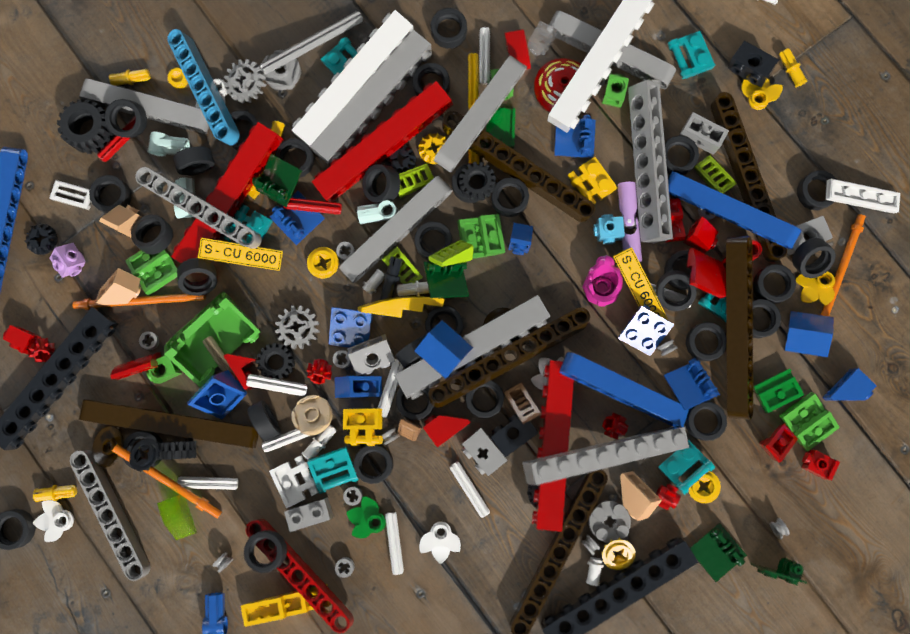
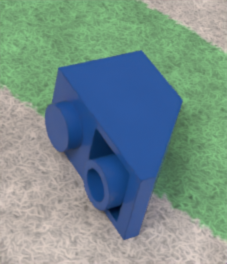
(520, 238)

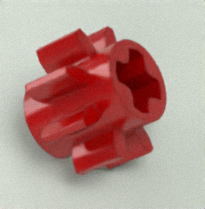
(41, 349)
(319, 371)
(615, 426)
(668, 496)

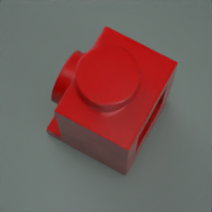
(19, 338)
(826, 470)

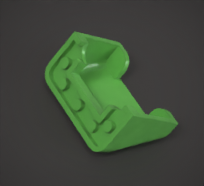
(218, 319)

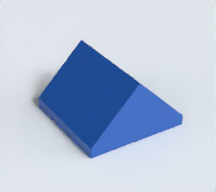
(809, 334)
(443, 349)
(218, 395)

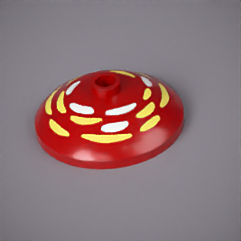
(548, 81)

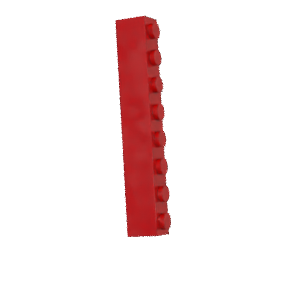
(382, 142)
(231, 187)
(555, 440)

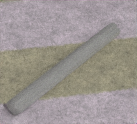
(311, 42)

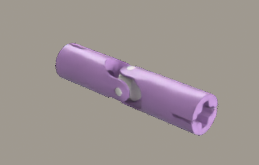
(628, 208)

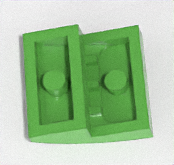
(483, 234)
(152, 269)
(809, 421)

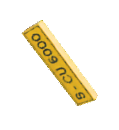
(239, 254)
(638, 281)

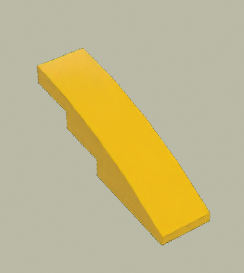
(395, 306)
(277, 607)

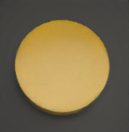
(177, 78)

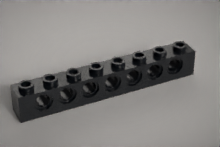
(44, 378)
(613, 605)

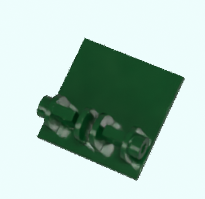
(277, 180)
(446, 280)
(718, 552)
(786, 570)

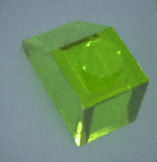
(177, 517)

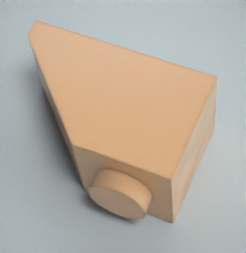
(121, 219)
(119, 289)
(637, 496)

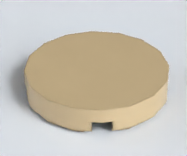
(312, 415)

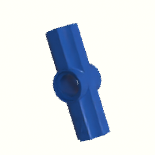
(215, 620)

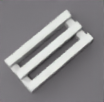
(55, 190)

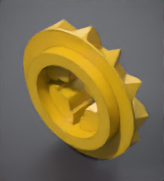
(425, 144)
(314, 259)
(713, 488)
(619, 562)

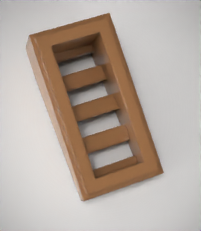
(516, 392)
(409, 429)

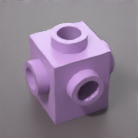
(67, 260)

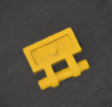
(596, 177)
(362, 419)

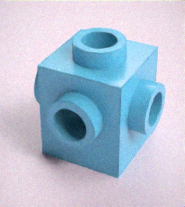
(615, 227)

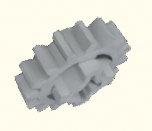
(245, 81)
(289, 328)

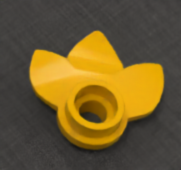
(765, 94)
(815, 290)

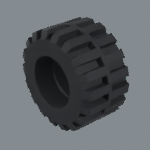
(72, 120)

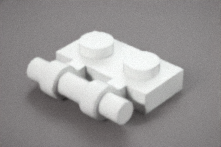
(288, 484)

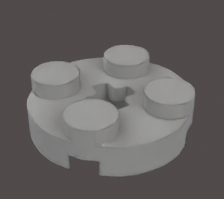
(287, 79)
(602, 531)

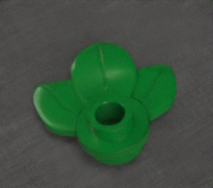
(363, 517)

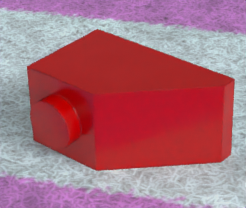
(702, 235)
(443, 428)

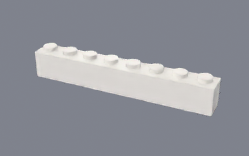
(598, 62)
(353, 77)

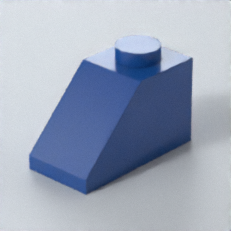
(358, 386)
(851, 387)

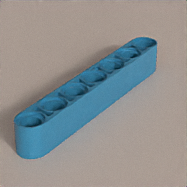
(203, 87)

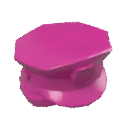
(603, 282)

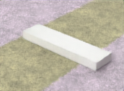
(862, 196)

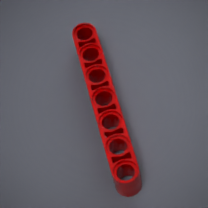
(309, 578)

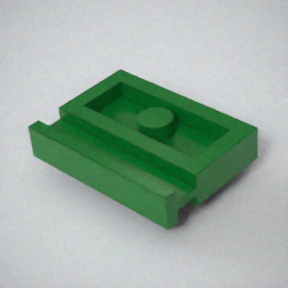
(503, 126)
(778, 391)

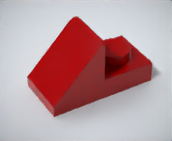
(239, 365)
(779, 443)

